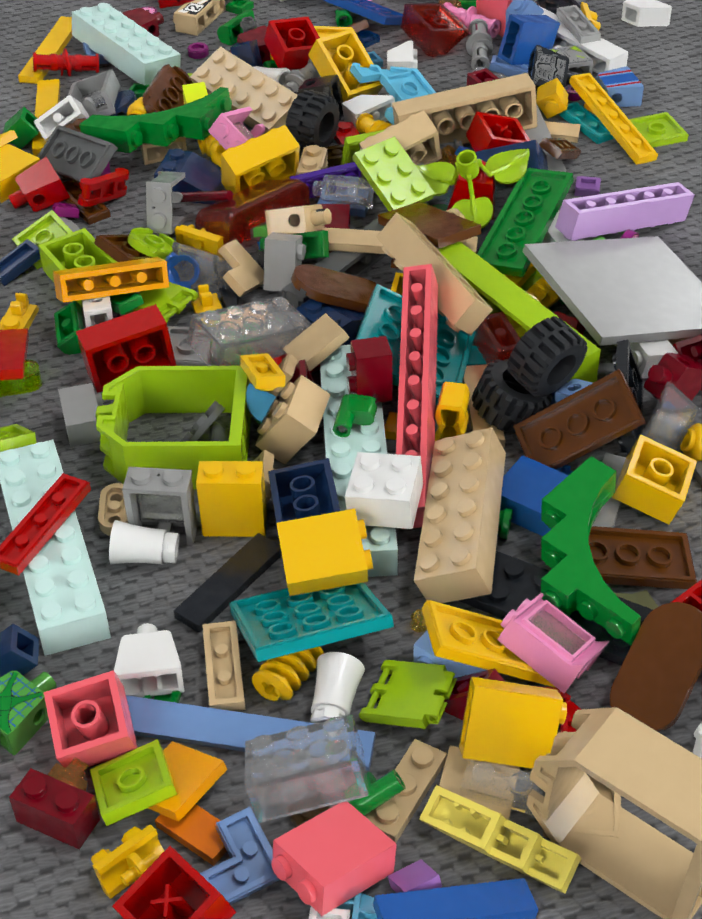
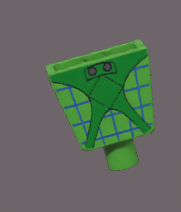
(22, 708)

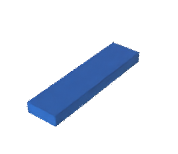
(474, 901)

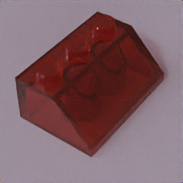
(432, 27)

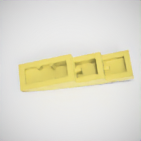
(500, 838)

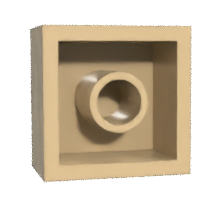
(293, 419)

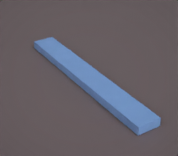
(214, 726)

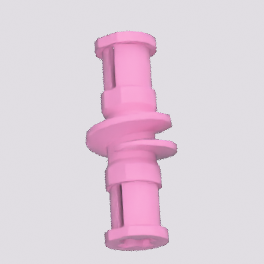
(469, 15)

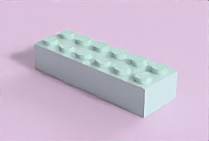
(123, 42)

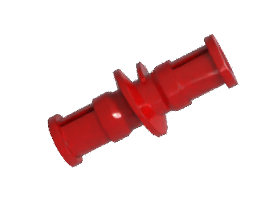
(66, 62)

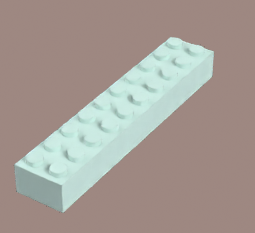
(343, 452)

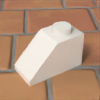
(372, 104)
(61, 114)

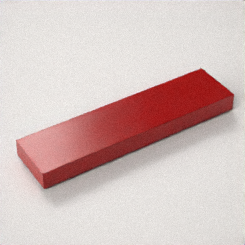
(13, 353)
(42, 523)

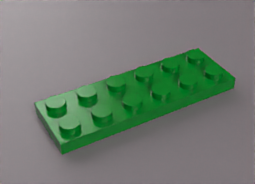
(525, 219)

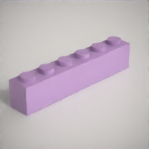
(623, 210)

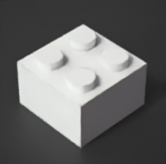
(385, 489)

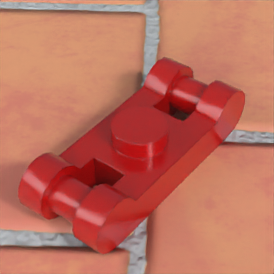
(104, 188)

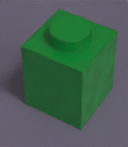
(23, 126)

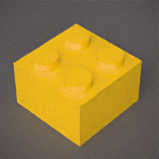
(654, 479)

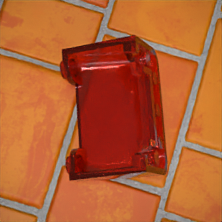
(248, 207)

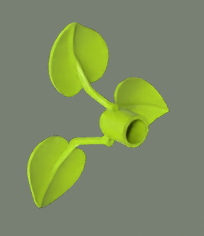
(505, 167)

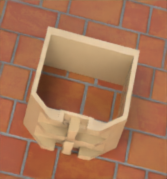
(646, 772)

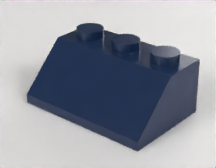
(303, 490)

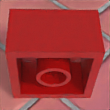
(290, 41)

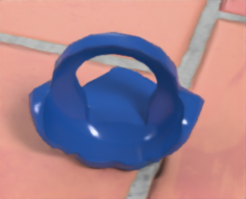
(173, 276)

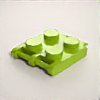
(168, 300)
(411, 696)

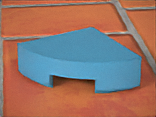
(259, 403)

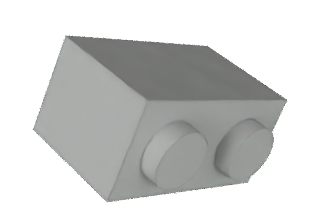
(281, 257)
(79, 413)

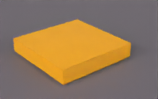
(192, 777)

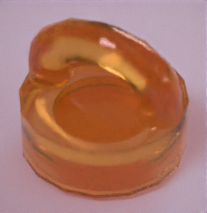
(448, 155)

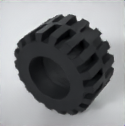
(313, 119)
(547, 356)
(503, 399)

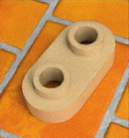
(111, 507)

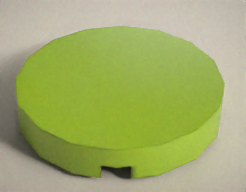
(149, 244)

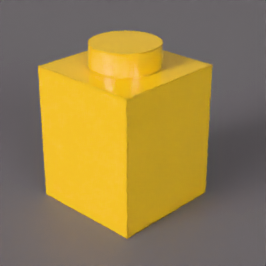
(552, 98)

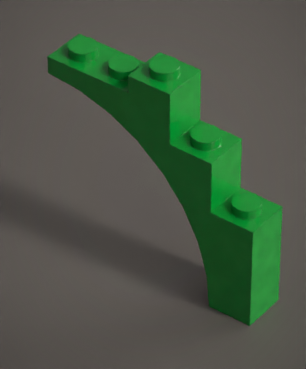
(160, 127)
(574, 578)

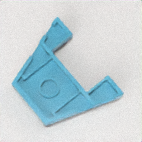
(398, 81)

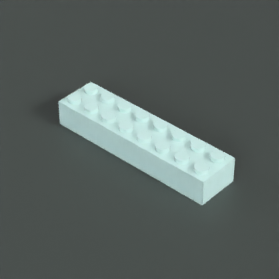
(61, 574)

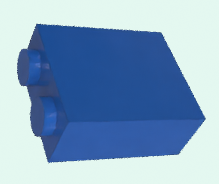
(523, 34)
(523, 492)

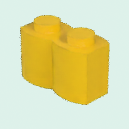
(452, 410)

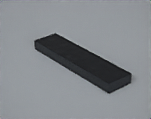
(228, 582)

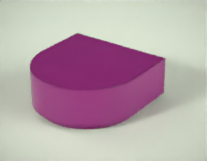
(66, 210)

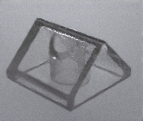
(211, 266)
(671, 418)

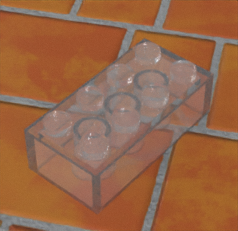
(245, 330)

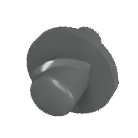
(207, 427)

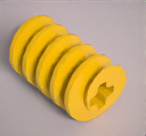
(284, 674)

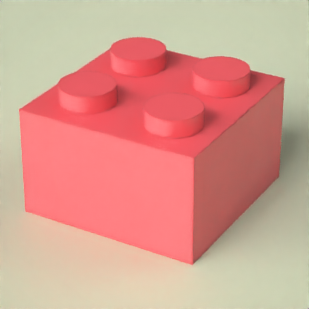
(90, 720)

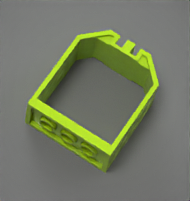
(172, 391)

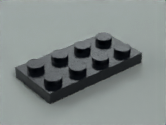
(626, 362)

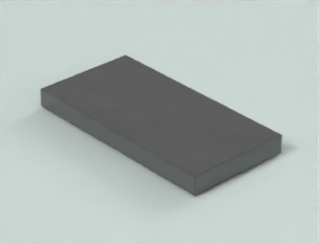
(76, 154)

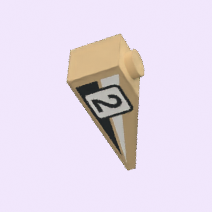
(197, 15)

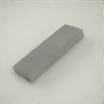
(578, 24)

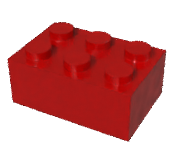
(125, 343)

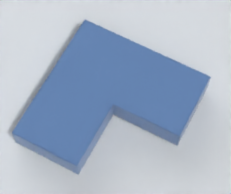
(249, 860)

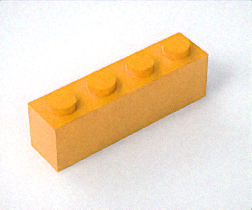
(110, 279)

